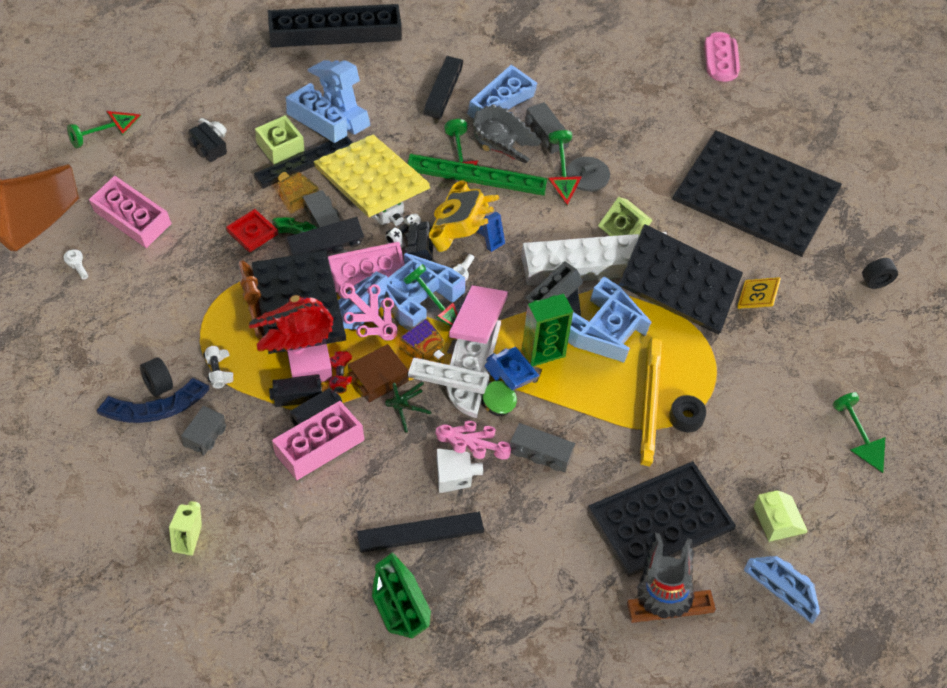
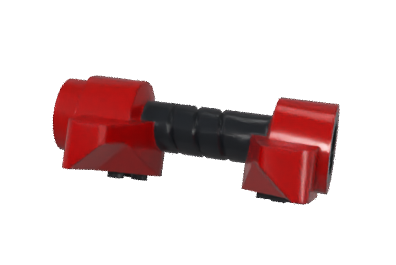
(339, 362)

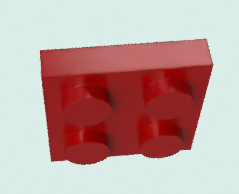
(252, 230)

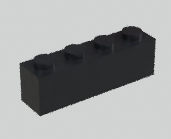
(328, 238)

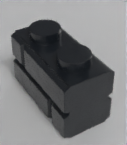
(207, 142)
(419, 241)

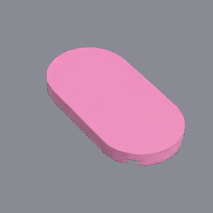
(721, 57)

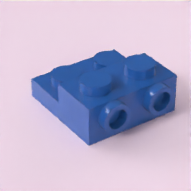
(511, 367)

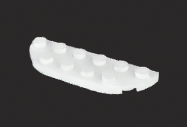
(473, 357)

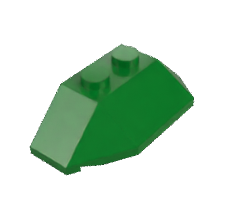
(399, 598)

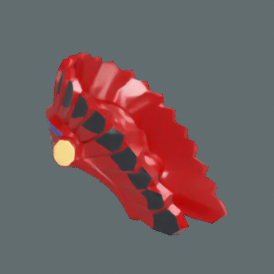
(298, 322)

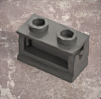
(204, 430)

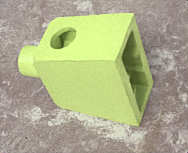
(186, 520)

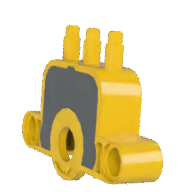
(464, 219)

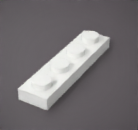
(448, 375)

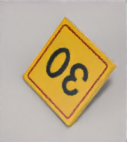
(759, 293)

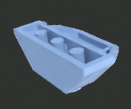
(361, 288)
(786, 584)

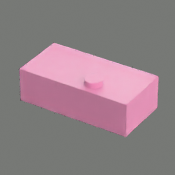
(130, 211)
(310, 362)
(318, 440)

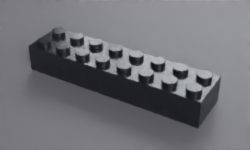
(334, 25)

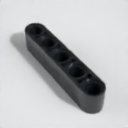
(443, 87)

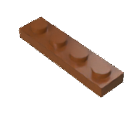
(702, 604)

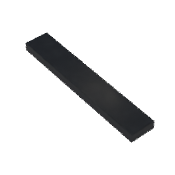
(299, 162)
(420, 531)

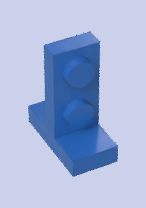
(493, 231)

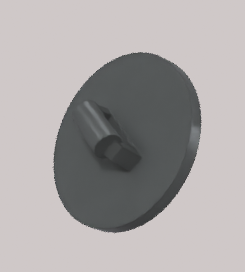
(593, 171)

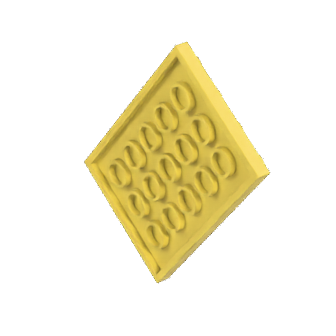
(371, 175)

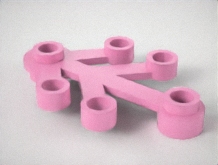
(370, 313)
(473, 440)

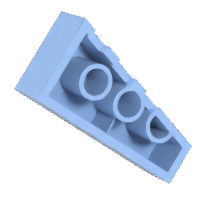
(506, 90)
(316, 113)

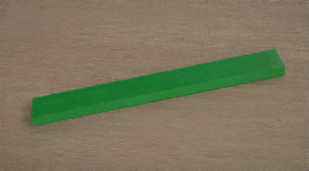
(478, 174)

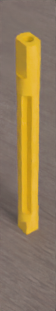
(651, 402)

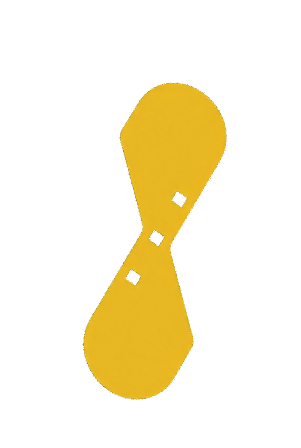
(578, 381)

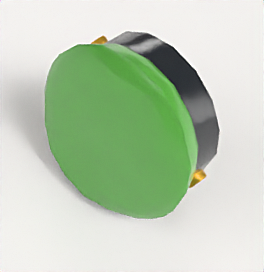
(499, 398)

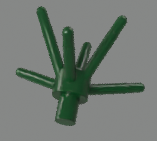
(401, 402)

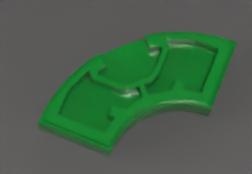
(289, 225)

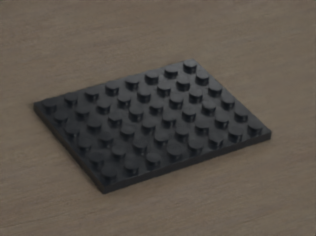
(758, 193)

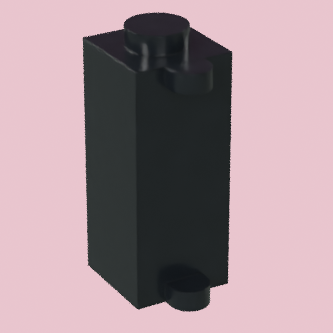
(295, 390)
(314, 406)

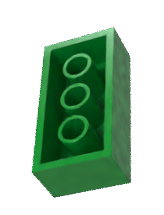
(547, 329)

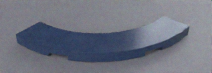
(154, 410)

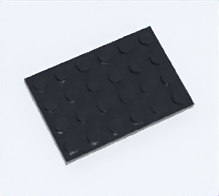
(299, 275)
(681, 279)
(671, 504)

